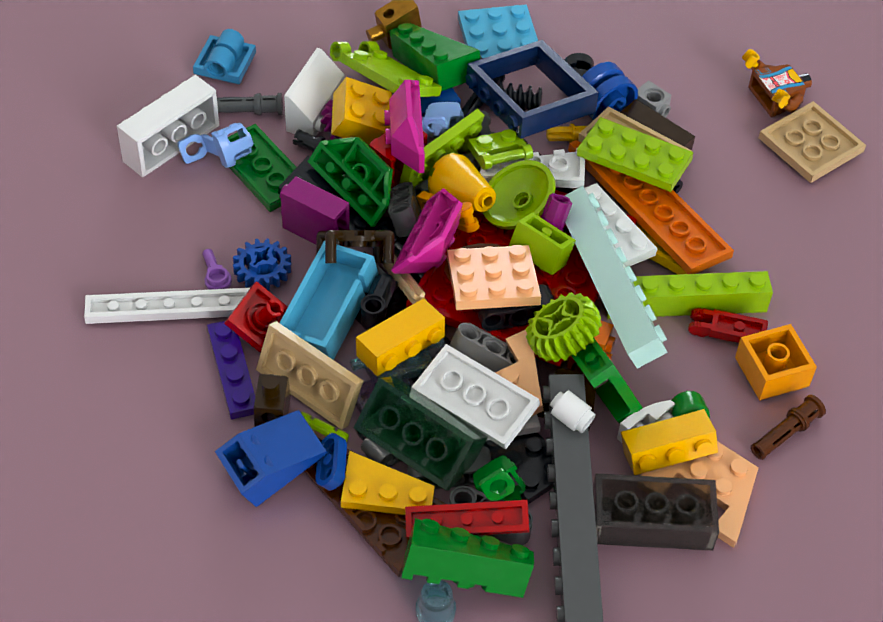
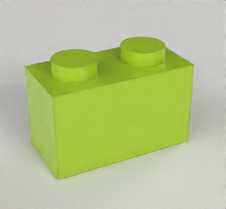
(547, 244)

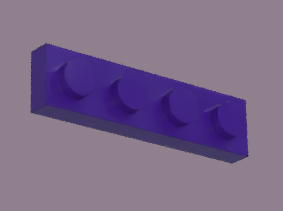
(232, 370)

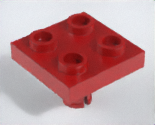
(254, 315)

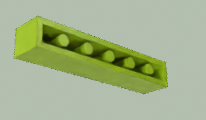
(720, 291)

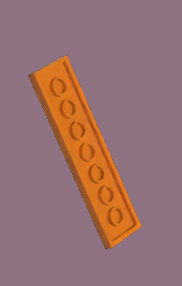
(664, 218)

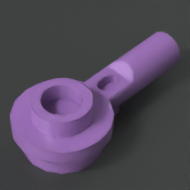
(216, 276)

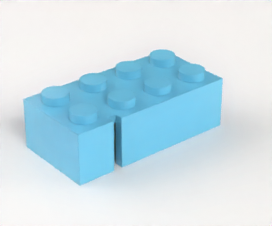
(330, 298)

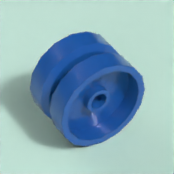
(613, 87)

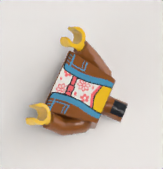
(776, 86)

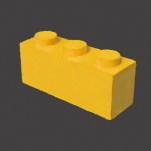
(400, 337)
(669, 442)

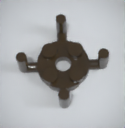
(380, 240)

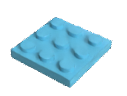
(497, 28)

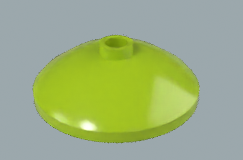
(519, 191)

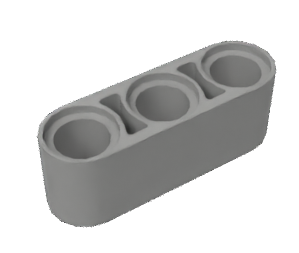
(482, 347)

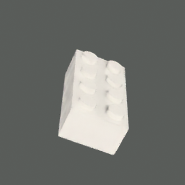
(154, 131)

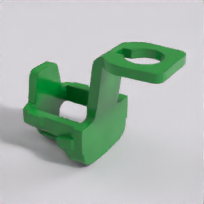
(497, 483)

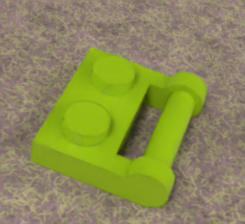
(499, 148)

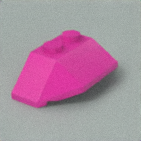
(406, 125)
(430, 235)

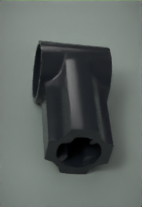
(378, 300)

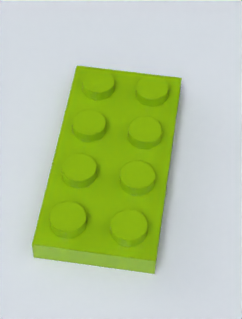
(452, 141)
(635, 154)

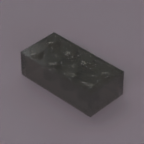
(656, 512)

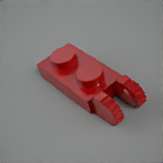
(724, 324)

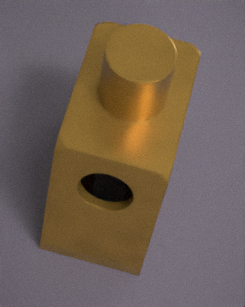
(390, 17)

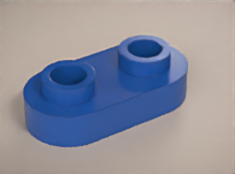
(331, 467)

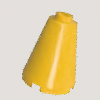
(463, 181)

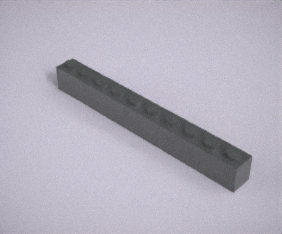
(574, 510)

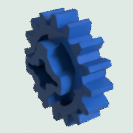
(262, 264)

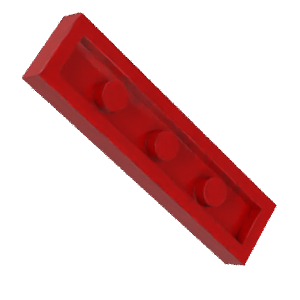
(476, 518)

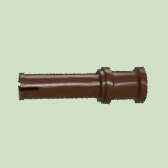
(796, 420)

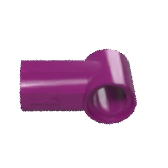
(557, 210)

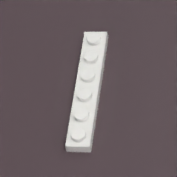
(162, 305)

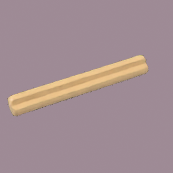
(406, 284)

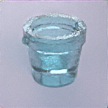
(436, 603)

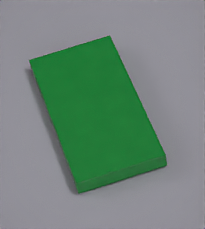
(263, 168)

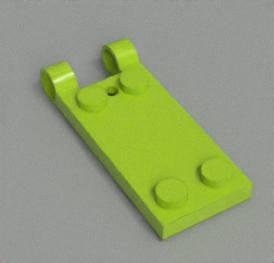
(381, 68)

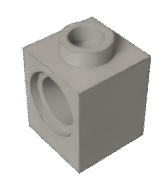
(655, 98)

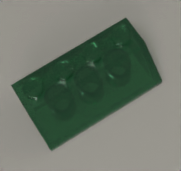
(419, 432)

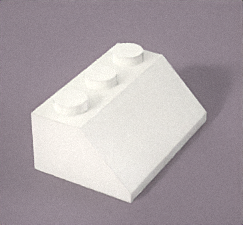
(311, 93)

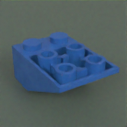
(270, 455)

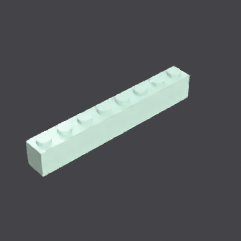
(614, 280)

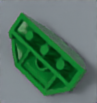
(355, 174)

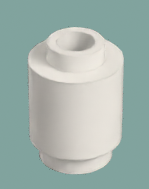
(572, 411)

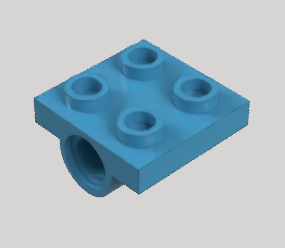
(225, 57)

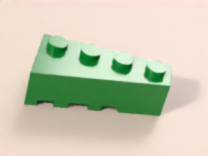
(432, 54)
(466, 559)

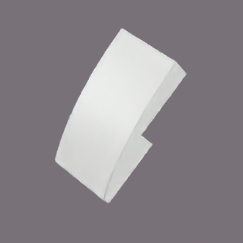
(647, 415)

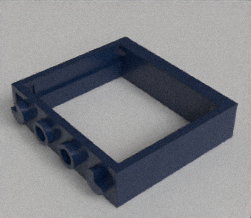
(581, 95)

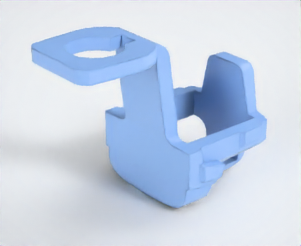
(441, 117)
(219, 145)

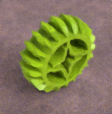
(563, 327)

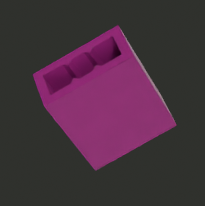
(311, 209)

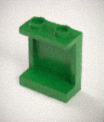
(615, 392)

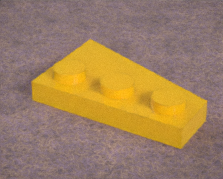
(381, 488)

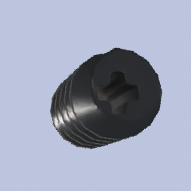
(525, 100)

